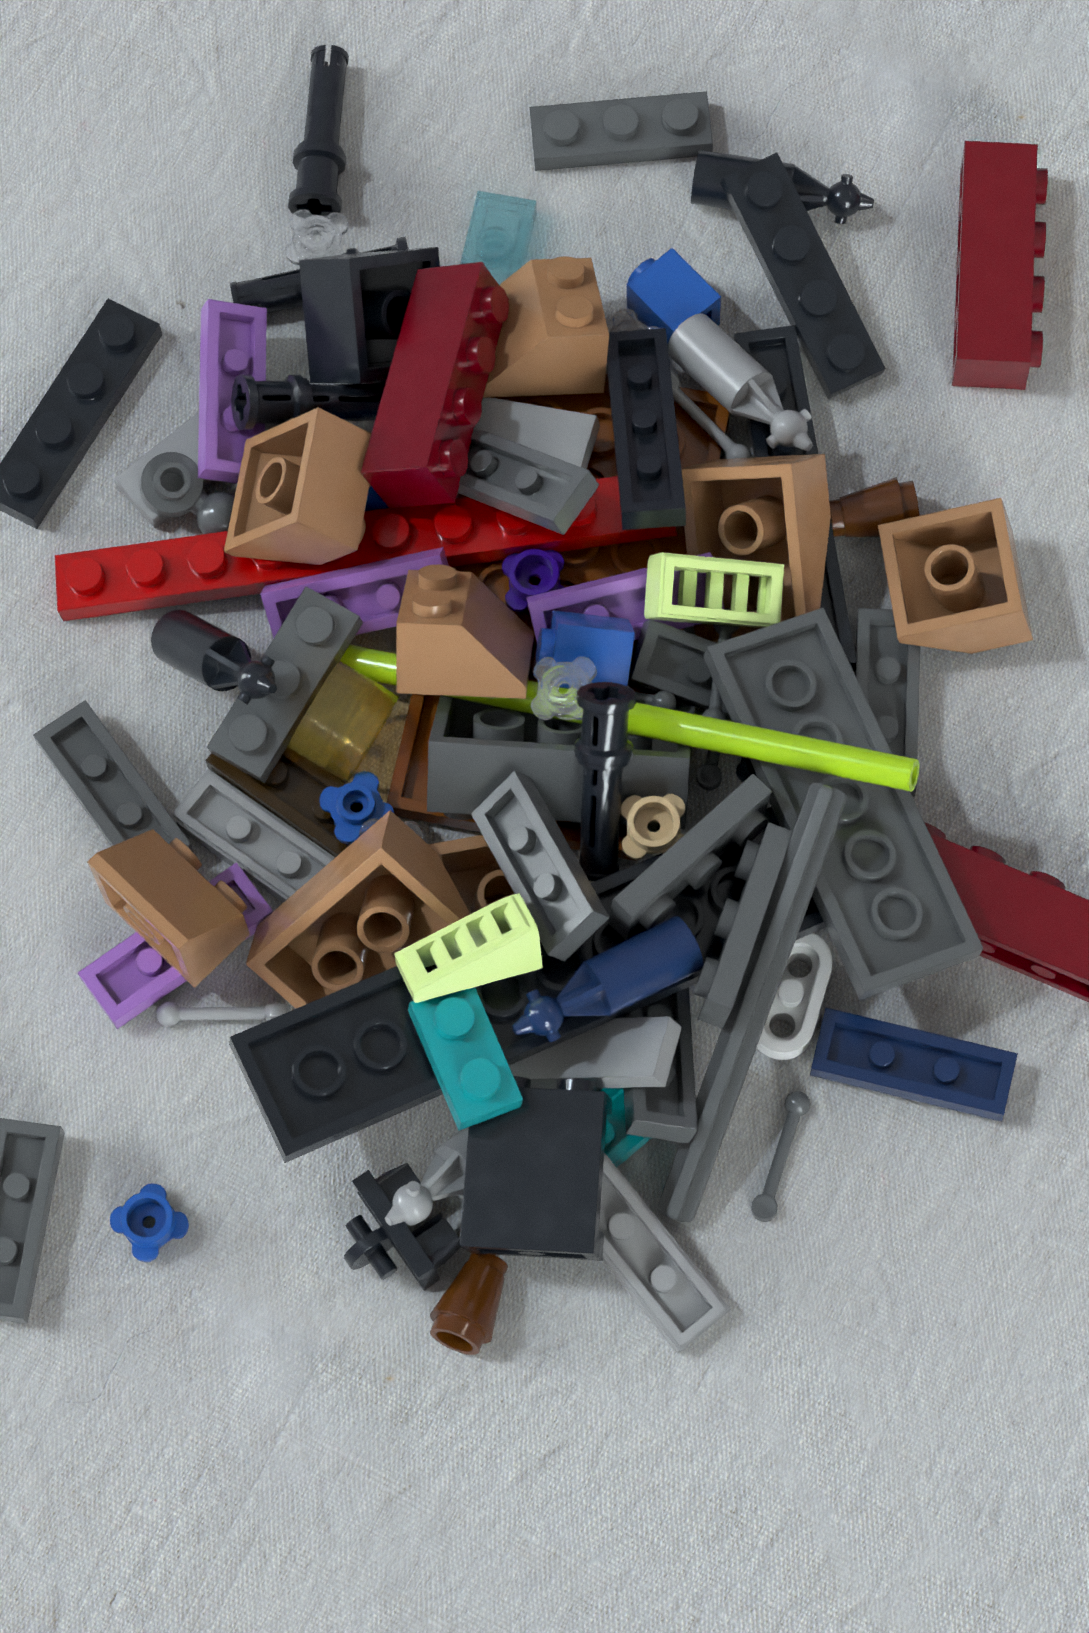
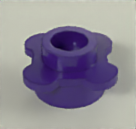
(528, 564)

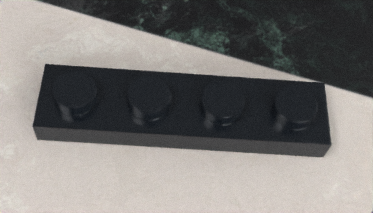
(802, 275)
(74, 411)
(645, 430)

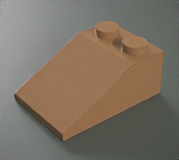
(762, 513)

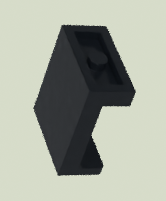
(538, 1175)

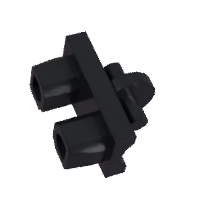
(420, 1250)

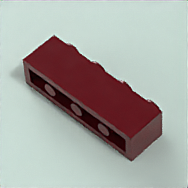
(996, 265)
(435, 386)
(1021, 916)

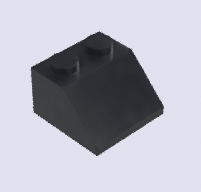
(357, 311)

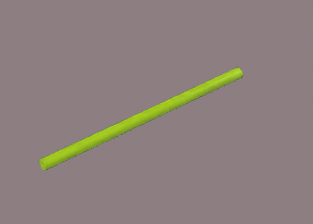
(704, 733)

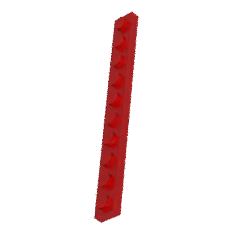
(200, 571)

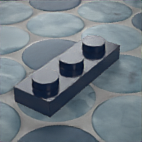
(913, 1064)

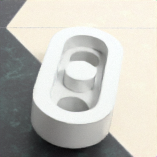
(798, 1000)

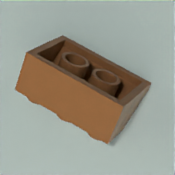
(356, 915)

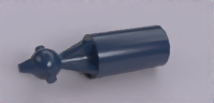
(616, 978)

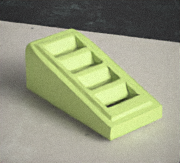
(660, 590)
(485, 948)

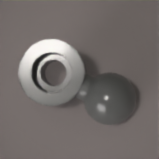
(211, 510)

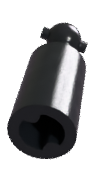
(841, 198)
(211, 656)

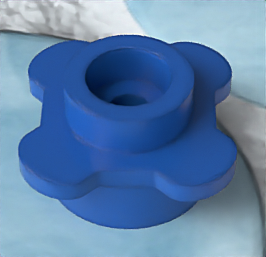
(339, 802)
(148, 1203)

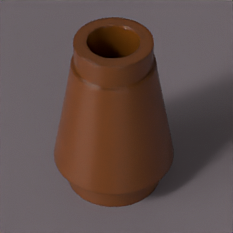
(879, 504)
(470, 1305)

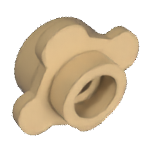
(642, 811)

